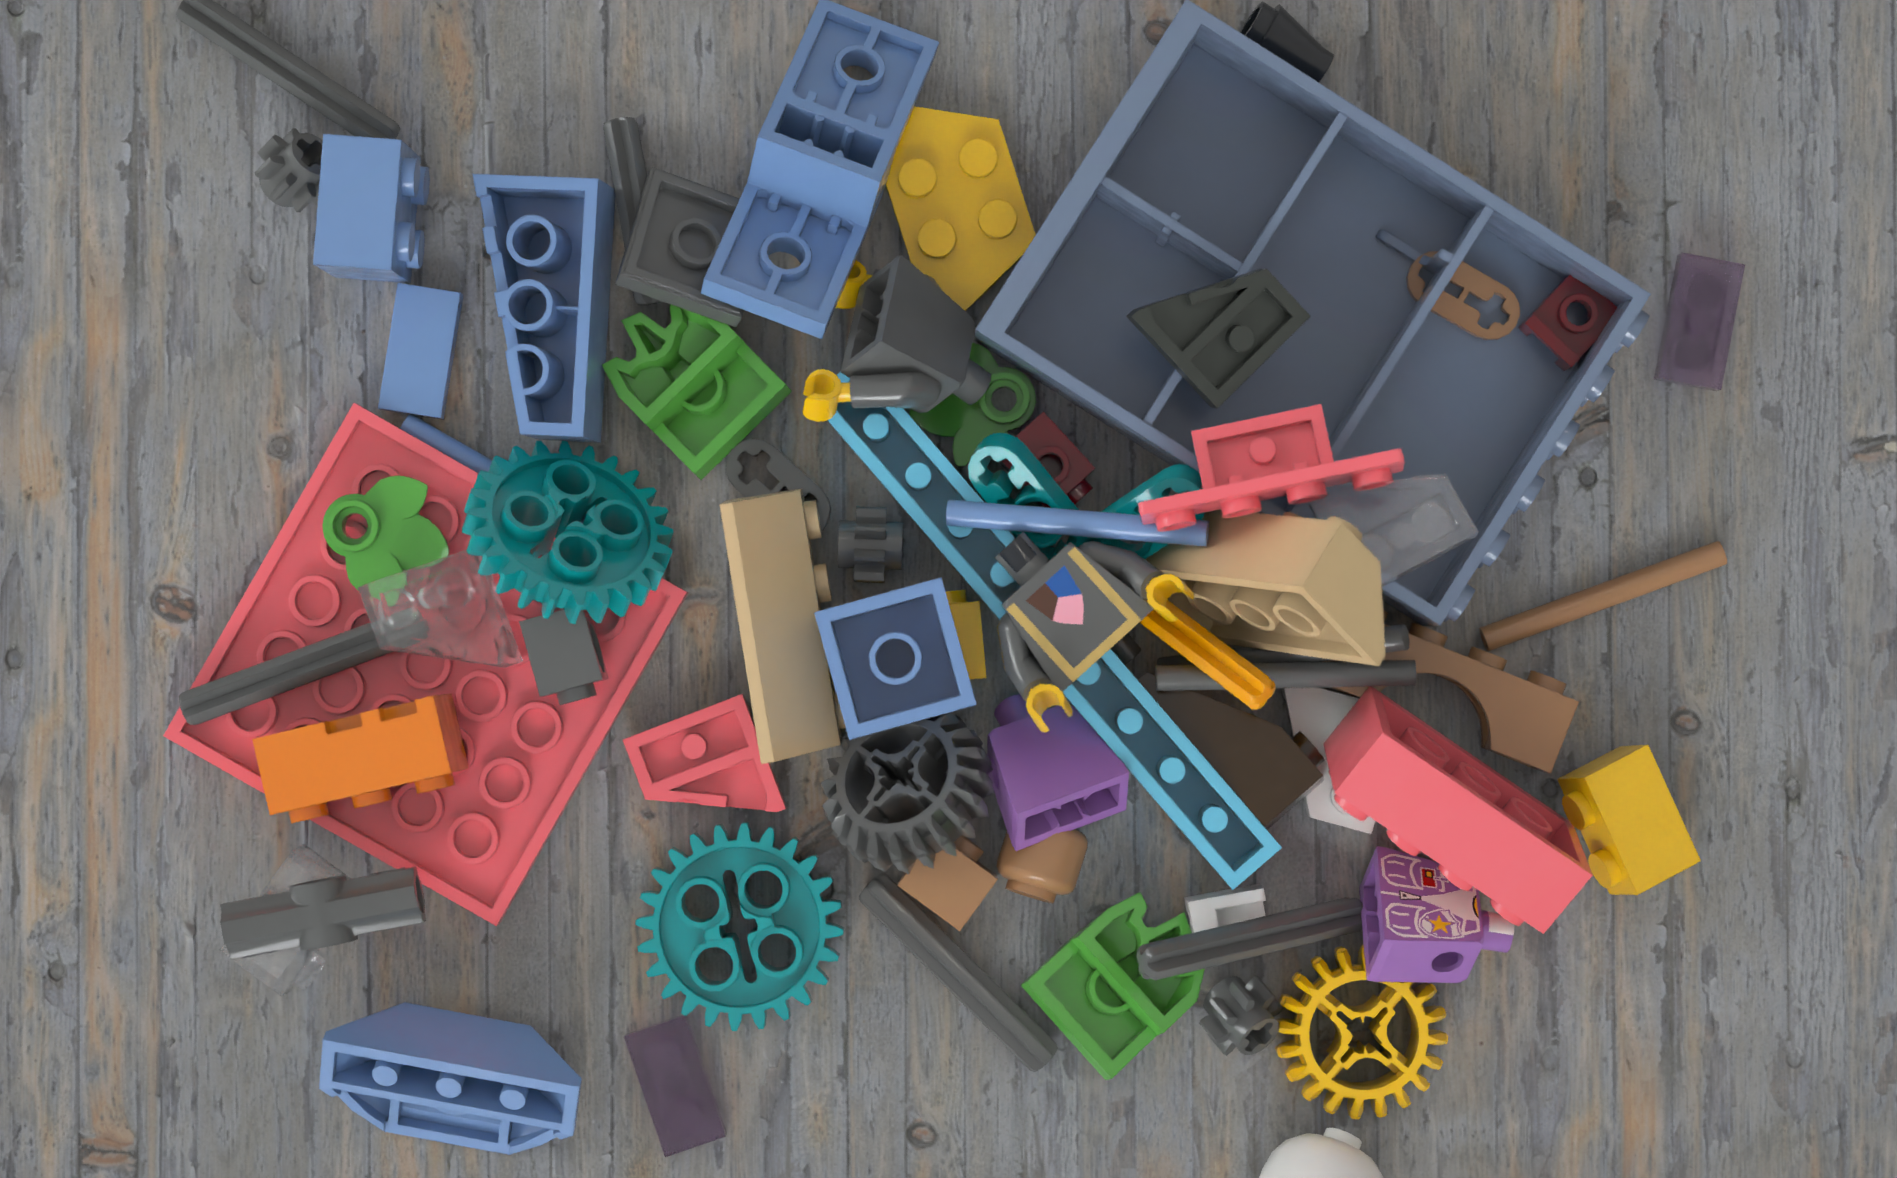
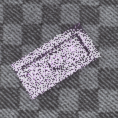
(1699, 321)
(675, 1085)

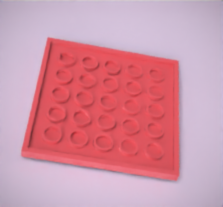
(520, 748)

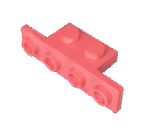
(1266, 461)

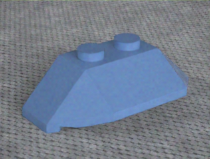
(452, 1078)

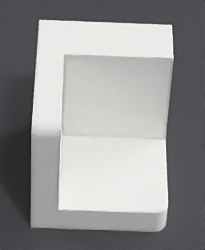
(1225, 907)

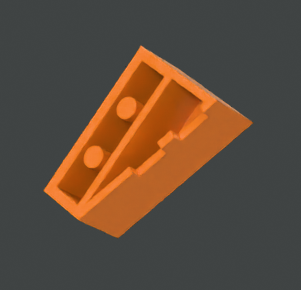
(361, 757)

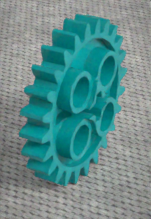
(591, 565)
(682, 937)

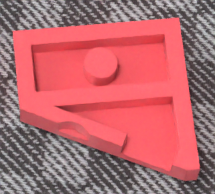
(706, 760)

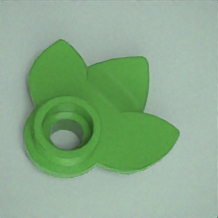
(975, 421)
(395, 532)

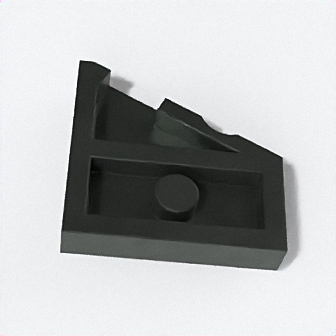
(1221, 330)

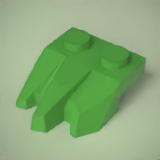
(695, 385)
(1097, 991)

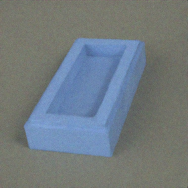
(420, 351)

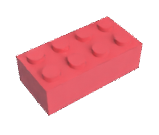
(1455, 811)

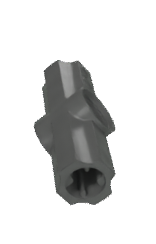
(322, 912)

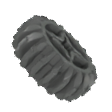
(899, 820)

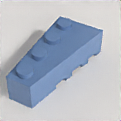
(553, 293)

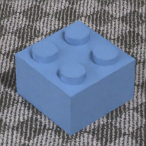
(369, 209)
(895, 658)

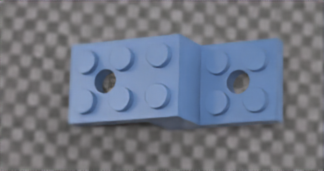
(820, 168)

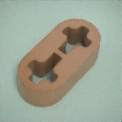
(1460, 313)

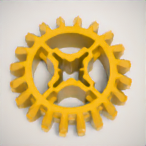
(1341, 1055)

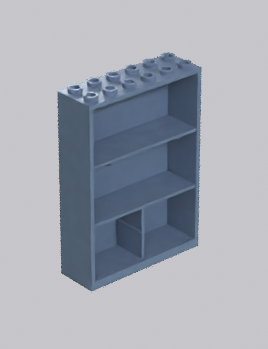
(1250, 166)

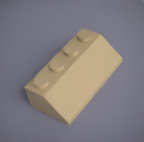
(1283, 586)
(775, 608)

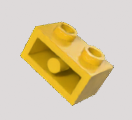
(1627, 820)

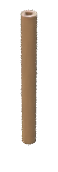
(1603, 596)

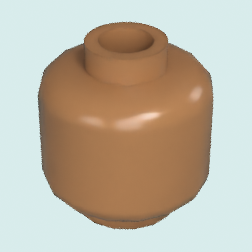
(1045, 867)

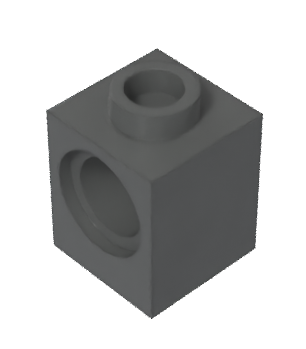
(564, 655)

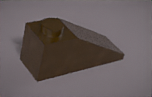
(1248, 752)

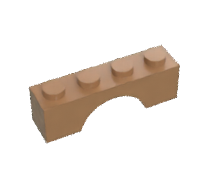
(1515, 715)

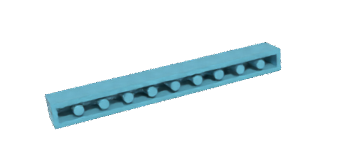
(1107, 691)

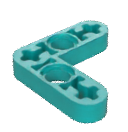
(1043, 488)

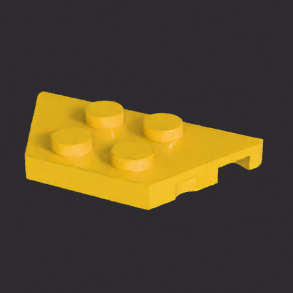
(958, 201)

